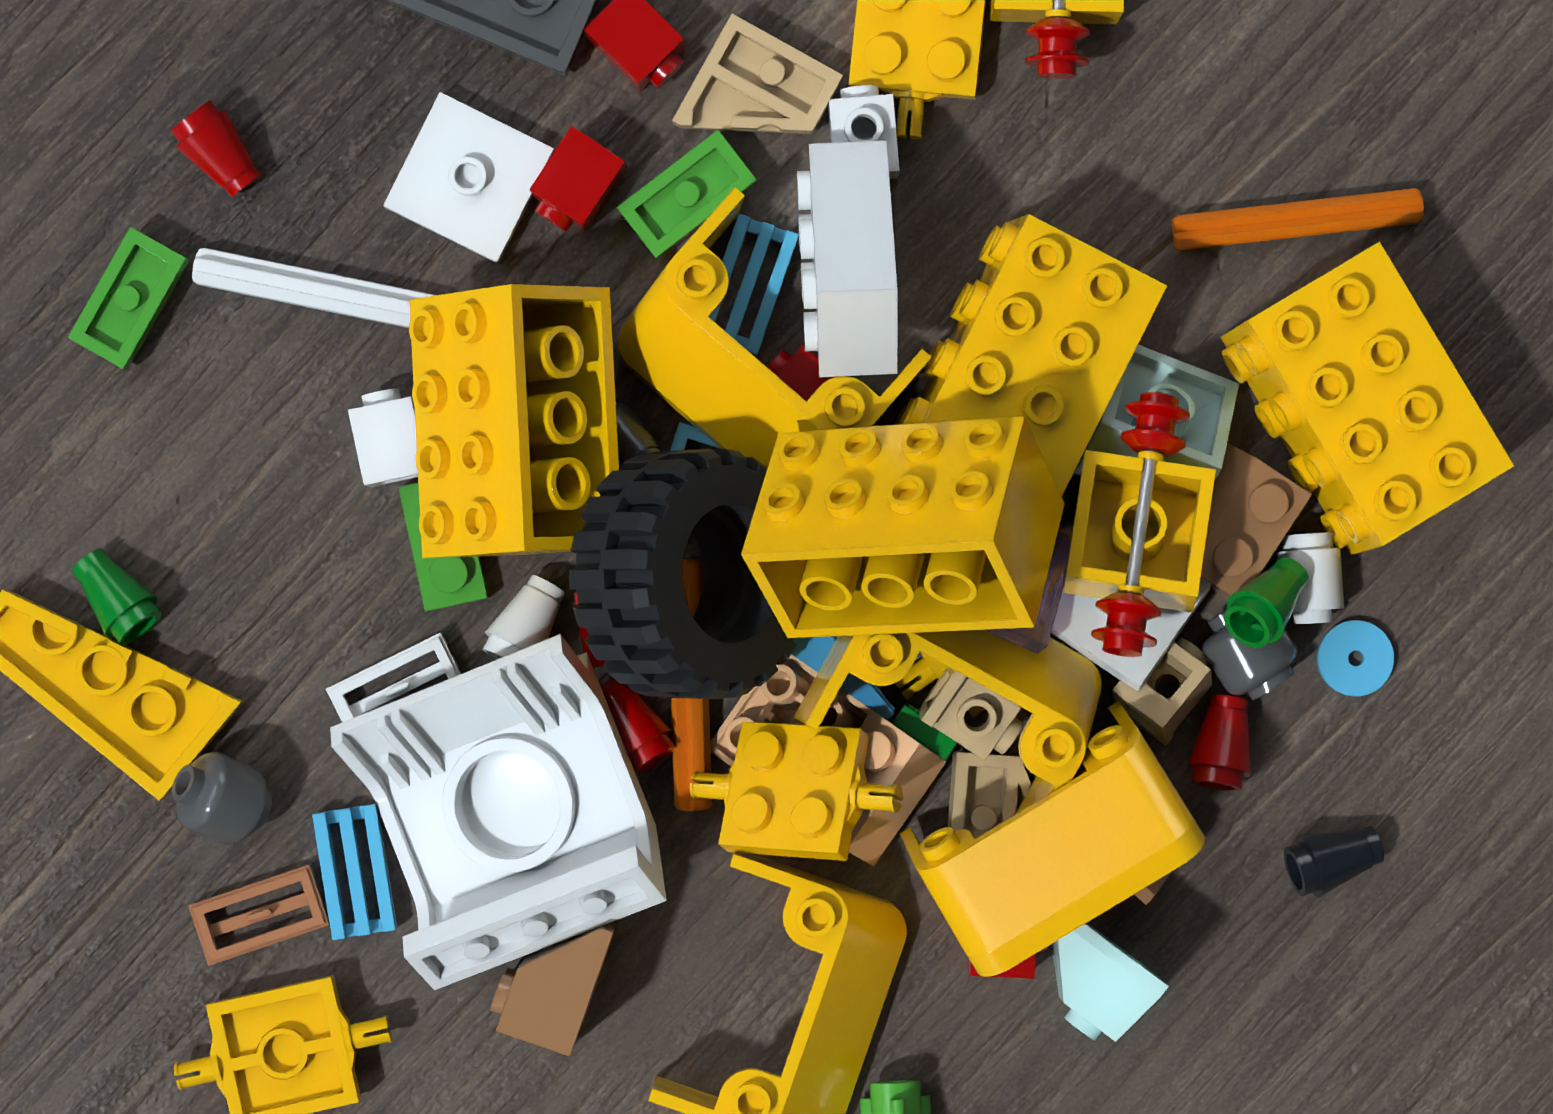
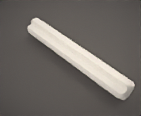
(303, 287)

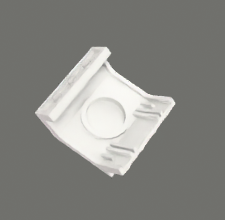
(507, 809)

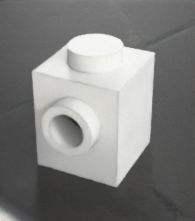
(865, 116)
(385, 437)

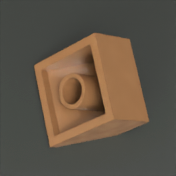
(1247, 520)
(553, 990)

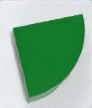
(910, 722)

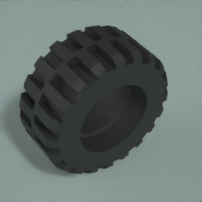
(633, 577)

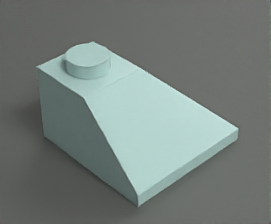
(1201, 393)
(1102, 983)

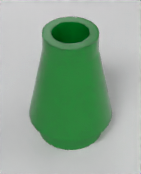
(118, 600)
(1264, 606)

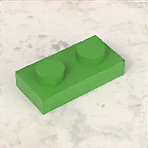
(685, 194)
(128, 299)
(441, 580)

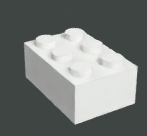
(852, 256)

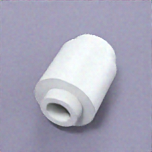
(1324, 571)

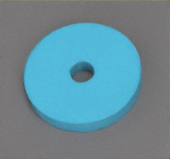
(1375, 664)

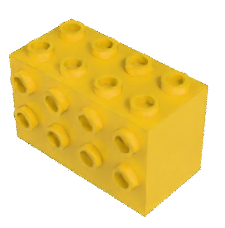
(1039, 340)
(1365, 402)
(511, 416)
(905, 528)

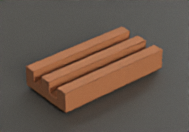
(312, 896)

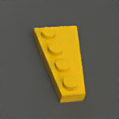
(112, 696)

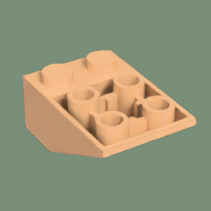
(890, 757)

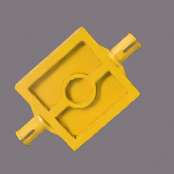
(918, 52)
(795, 791)
(284, 1050)

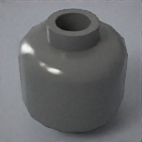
(1248, 668)
(221, 798)

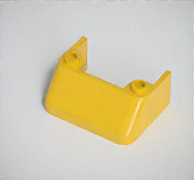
(713, 377)
(1053, 685)
(1060, 855)
(860, 952)

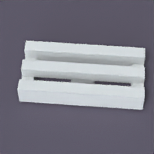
(435, 643)

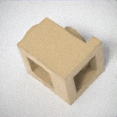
(951, 699)
(1158, 715)

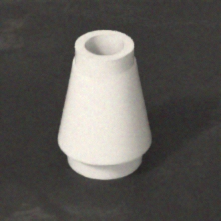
(525, 619)

